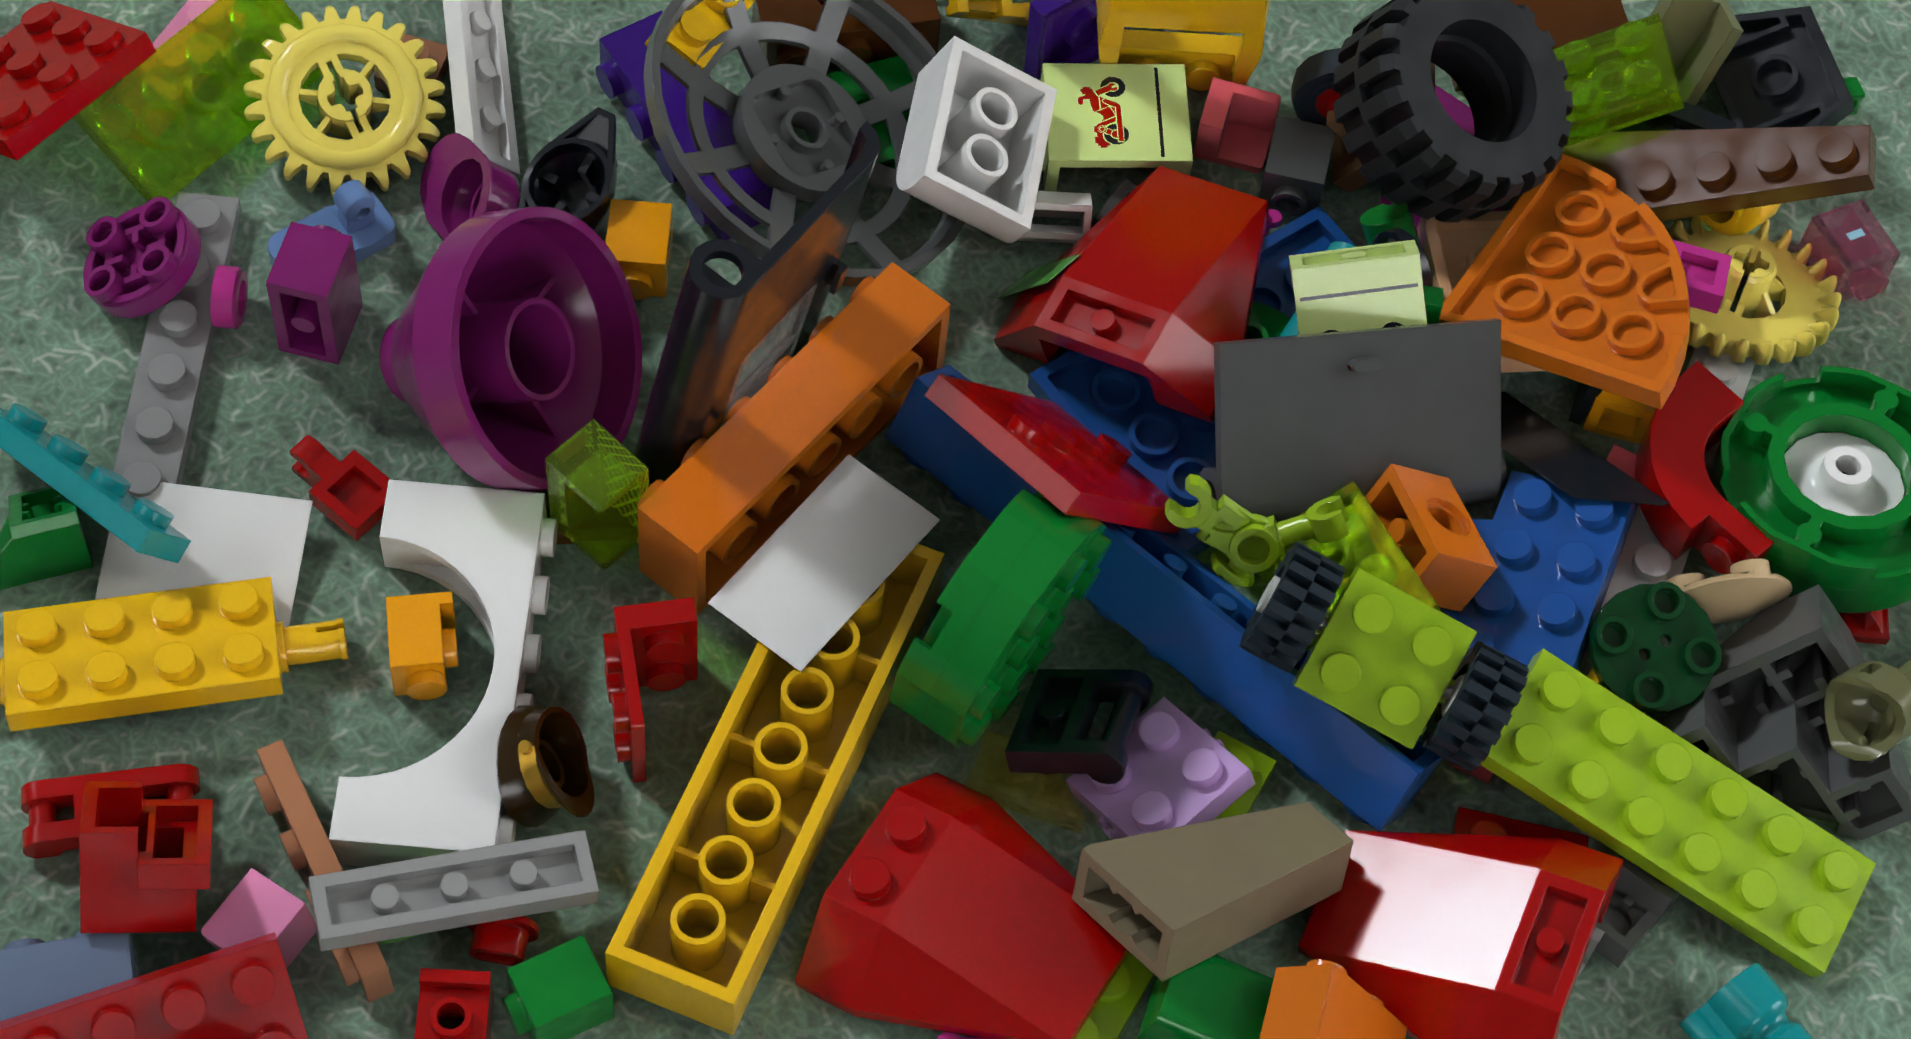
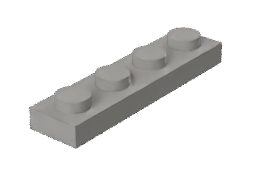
(453, 890)

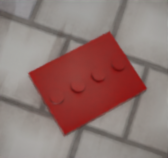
(1055, 454)

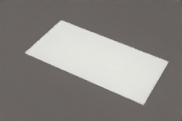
(824, 562)

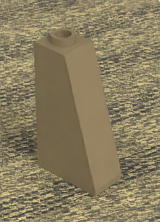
(1210, 883)

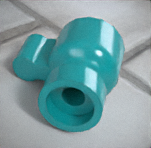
(1745, 1009)

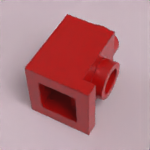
(454, 997)

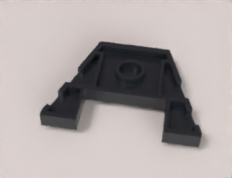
(1782, 73)

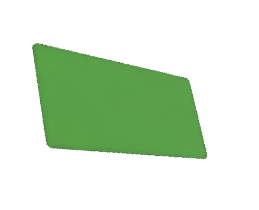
(1038, 276)

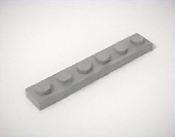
(176, 357)

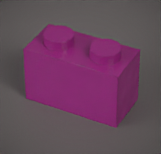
(314, 292)

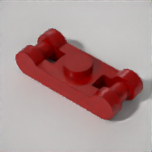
(46, 797)

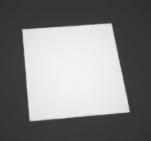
(231, 540)

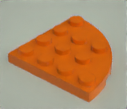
(1583, 286)

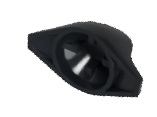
(576, 170)

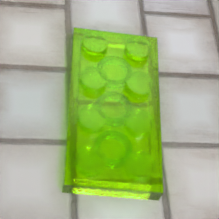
(188, 98)

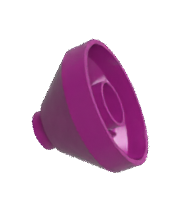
(517, 343)

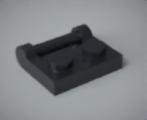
(1059, 716)

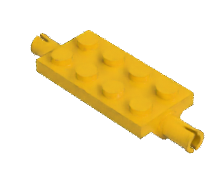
(153, 653)

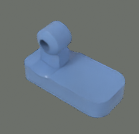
(356, 214)

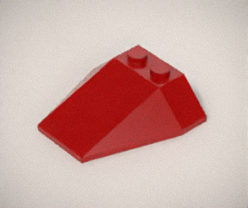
(957, 924)

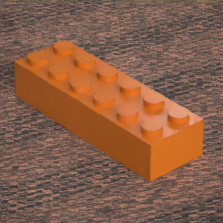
(790, 435)

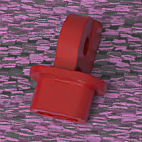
(503, 940)

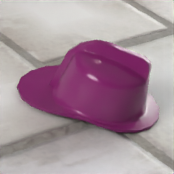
(463, 184)

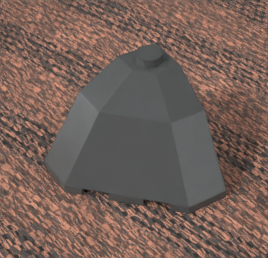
(1770, 724)

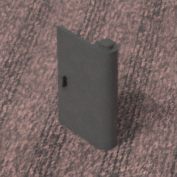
(1307, 425)

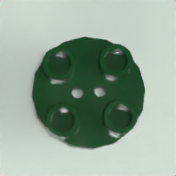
(1635, 622)

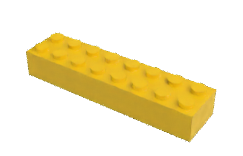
(763, 808)

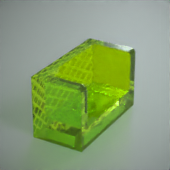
(596, 493)

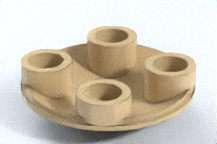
(1738, 594)

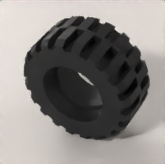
(1408, 136)

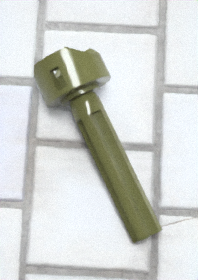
(1869, 709)

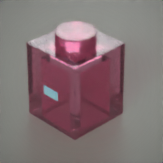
(1854, 249)

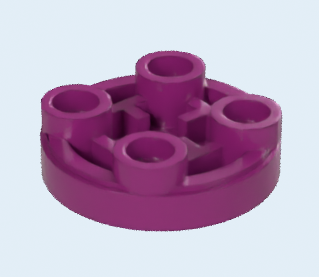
(140, 258)

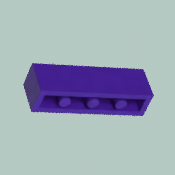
(623, 77)

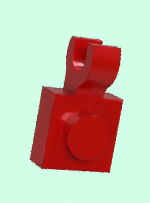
(344, 491)

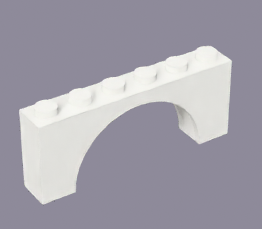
(489, 554)

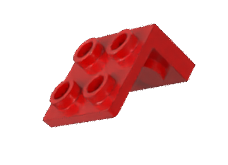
(651, 648)

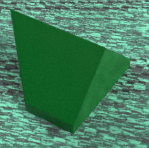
(41, 538)

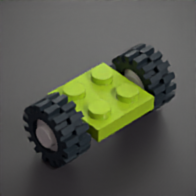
(1385, 658)

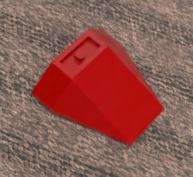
(1153, 288)
(1465, 928)

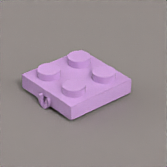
(1170, 780)

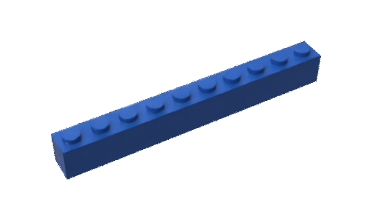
(1191, 623)

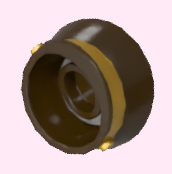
(542, 766)

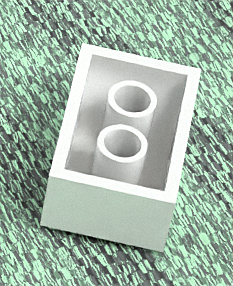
(977, 140)

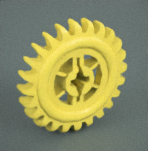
(368, 151)
(1774, 274)

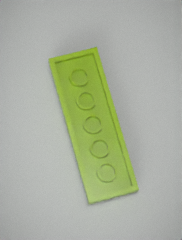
(1680, 815)

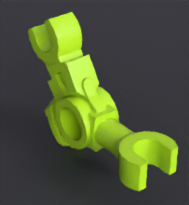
(1249, 538)

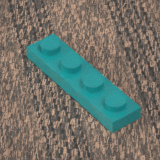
(94, 490)

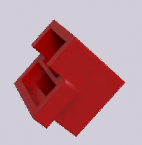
(141, 859)

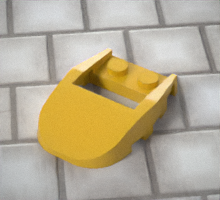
(1204, 55)

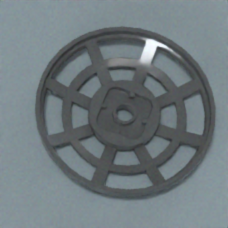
(788, 97)

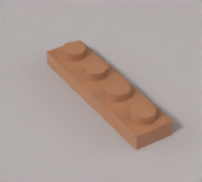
(310, 848)

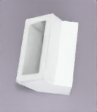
(1060, 205)

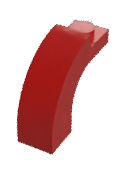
(1674, 468)

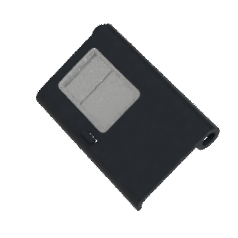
(734, 335)

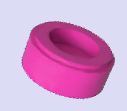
(228, 297)

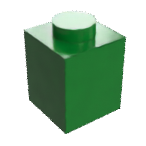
(558, 993)

